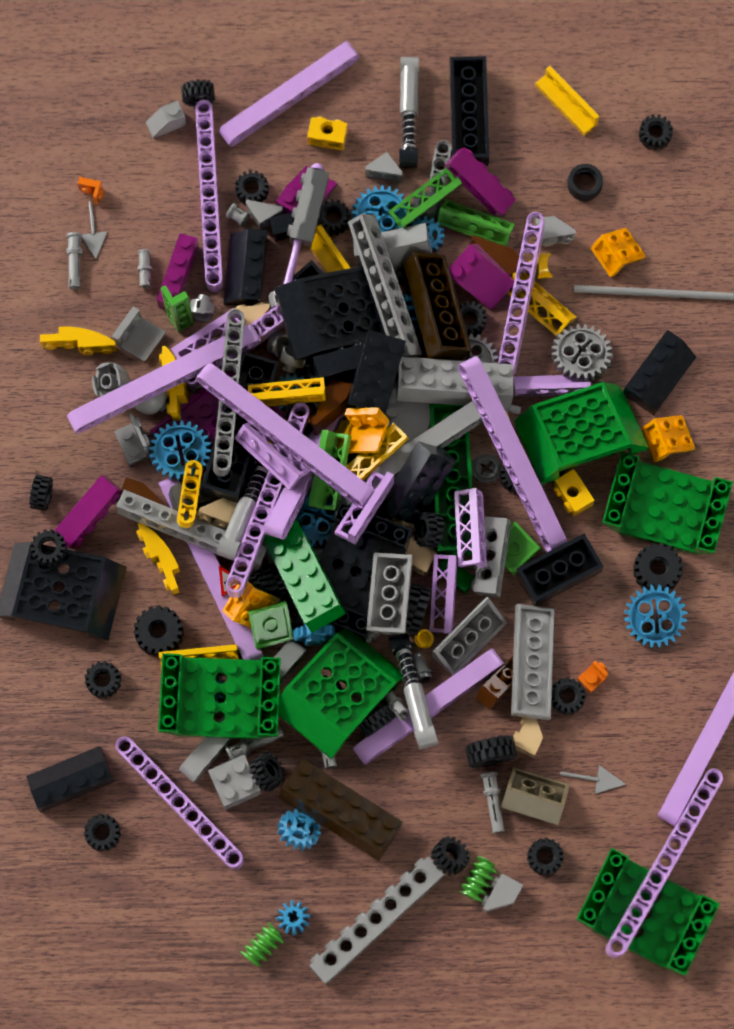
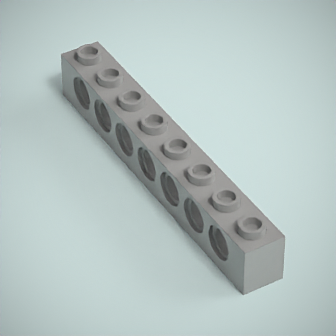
(384, 282)
(165, 520)
(418, 890)

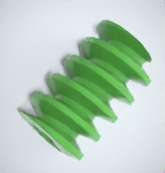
(478, 879)
(263, 945)

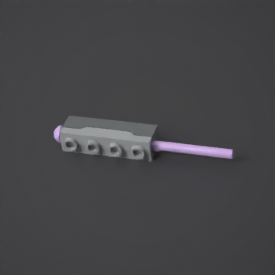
(307, 213)

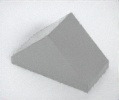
(384, 169)
(262, 212)

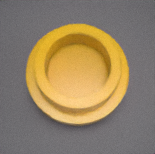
(424, 639)

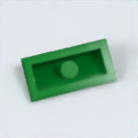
(463, 579)

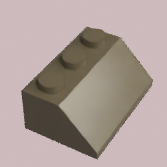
(535, 796)

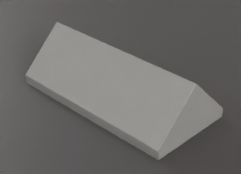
(402, 243)
(389, 593)
(469, 637)

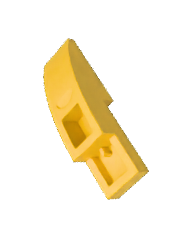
(86, 340)
(177, 394)
(158, 551)

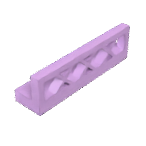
(203, 335)
(547, 385)
(270, 456)
(368, 510)
(477, 528)
(450, 593)

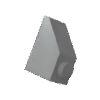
(166, 120)

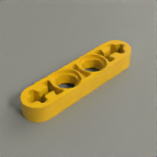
(187, 493)

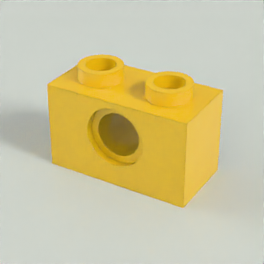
(334, 140)
(572, 482)

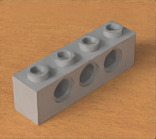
(492, 586)

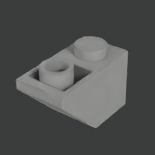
(556, 231)
(503, 894)

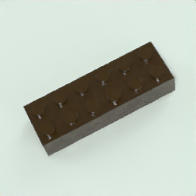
(436, 307)
(340, 809)

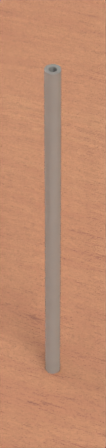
(653, 292)

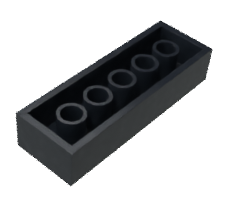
(469, 106)

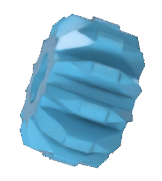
(300, 915)

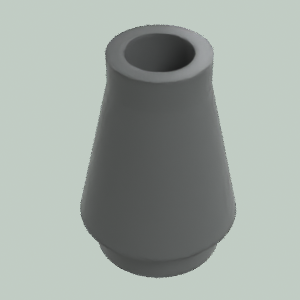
(421, 667)

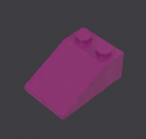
(288, 196)
(481, 276)

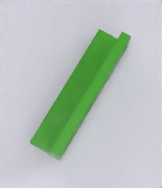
(439, 195)
(474, 222)
(177, 309)
(320, 489)

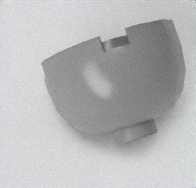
(108, 378)
(153, 405)

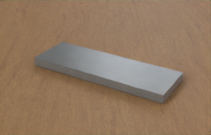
(532, 662)

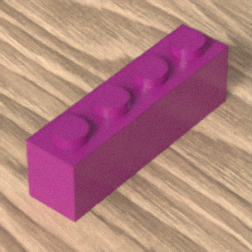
(480, 182)
(179, 266)
(89, 511)

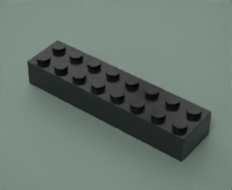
(253, 370)

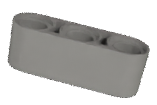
(440, 159)

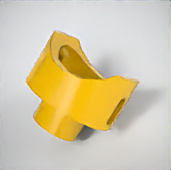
(542, 268)

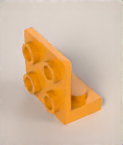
(617, 250)
(367, 430)
(667, 437)
(251, 599)

